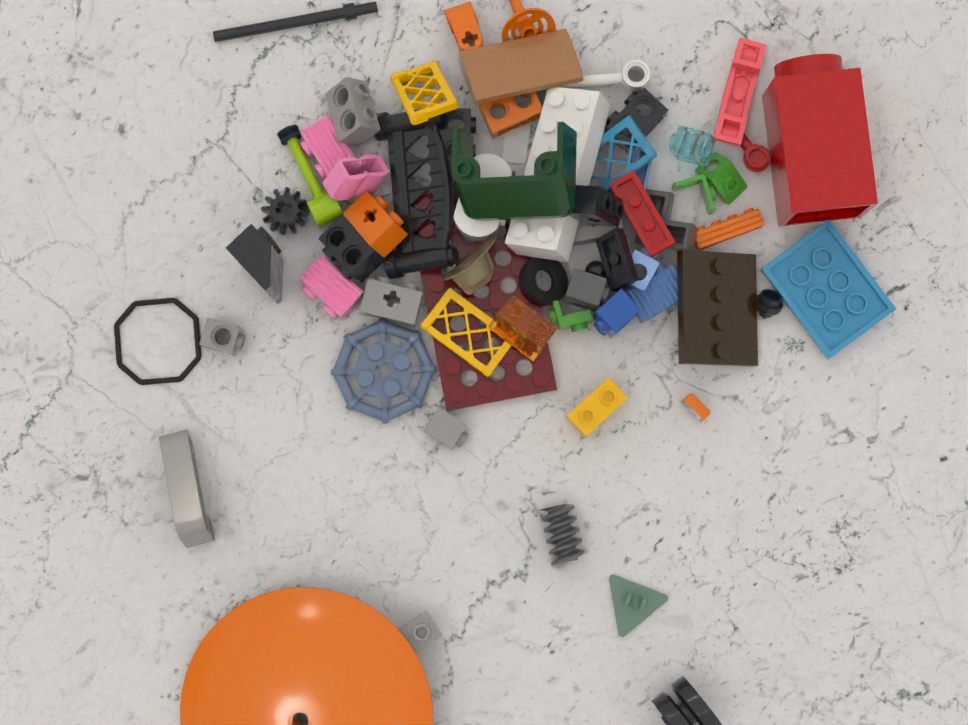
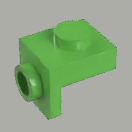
(576, 321)

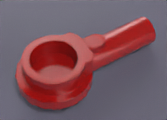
(756, 157)

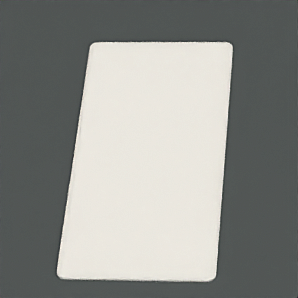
(516, 145)

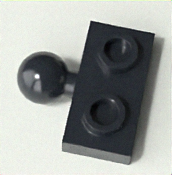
(616, 260)

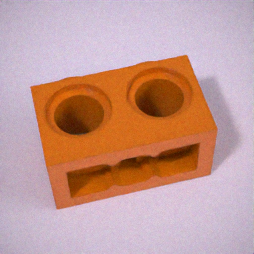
(514, 115)

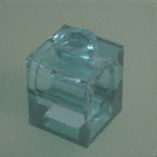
(692, 145)

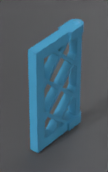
(642, 141)

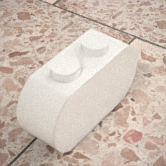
(490, 166)

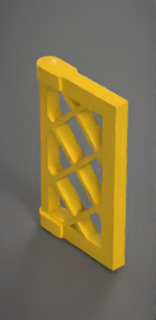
(428, 109)
(445, 339)

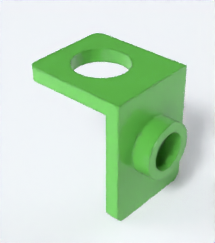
(724, 178)
(707, 190)

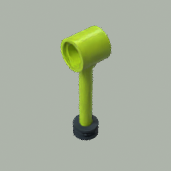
(321, 206)

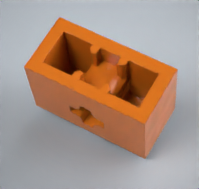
(375, 223)

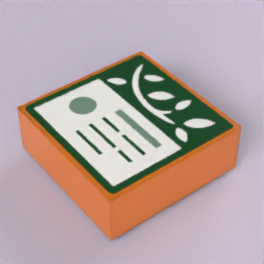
(696, 407)

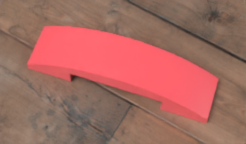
(739, 92)

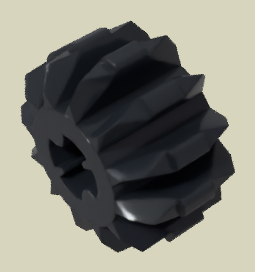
(291, 203)

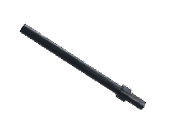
(348, 11)

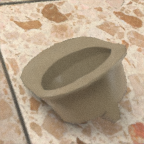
(475, 269)

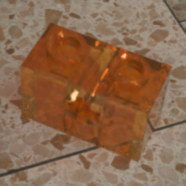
(522, 327)

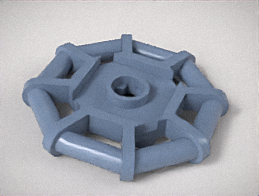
(375, 356)

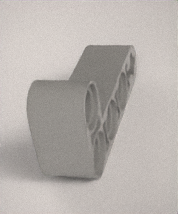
(185, 489)

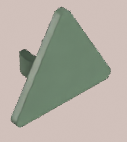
(633, 603)

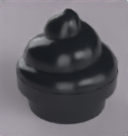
(768, 303)

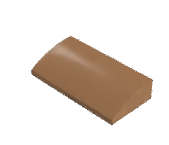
(520, 66)

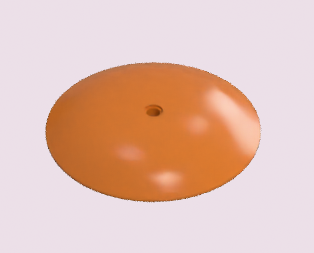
(308, 656)

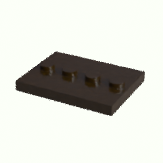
(717, 308)

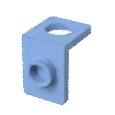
(650, 263)

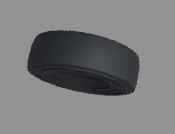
(532, 291)

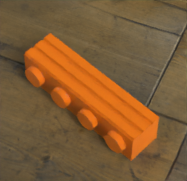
(728, 229)

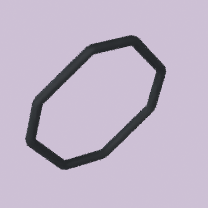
(118, 343)

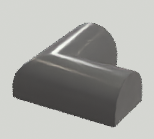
(682, 232)

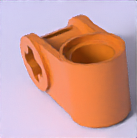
(464, 25)

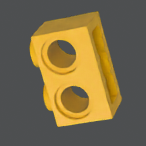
(596, 407)

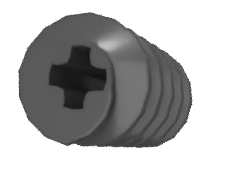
(562, 533)

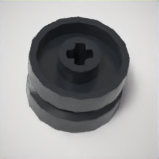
(690, 708)

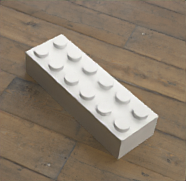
(587, 114)

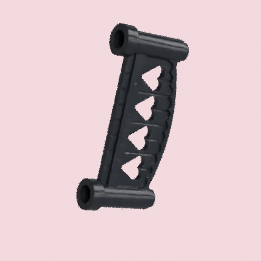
(414, 252)

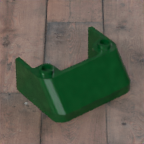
(537, 196)

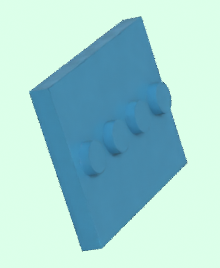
(828, 289)

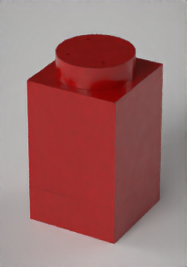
(818, 141)

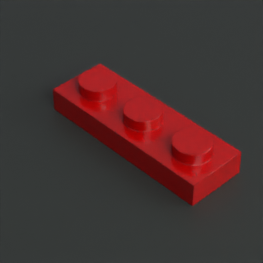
(642, 214)

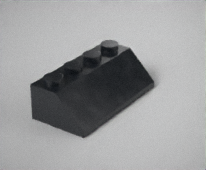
(260, 258)

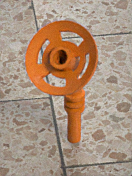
(525, 23)

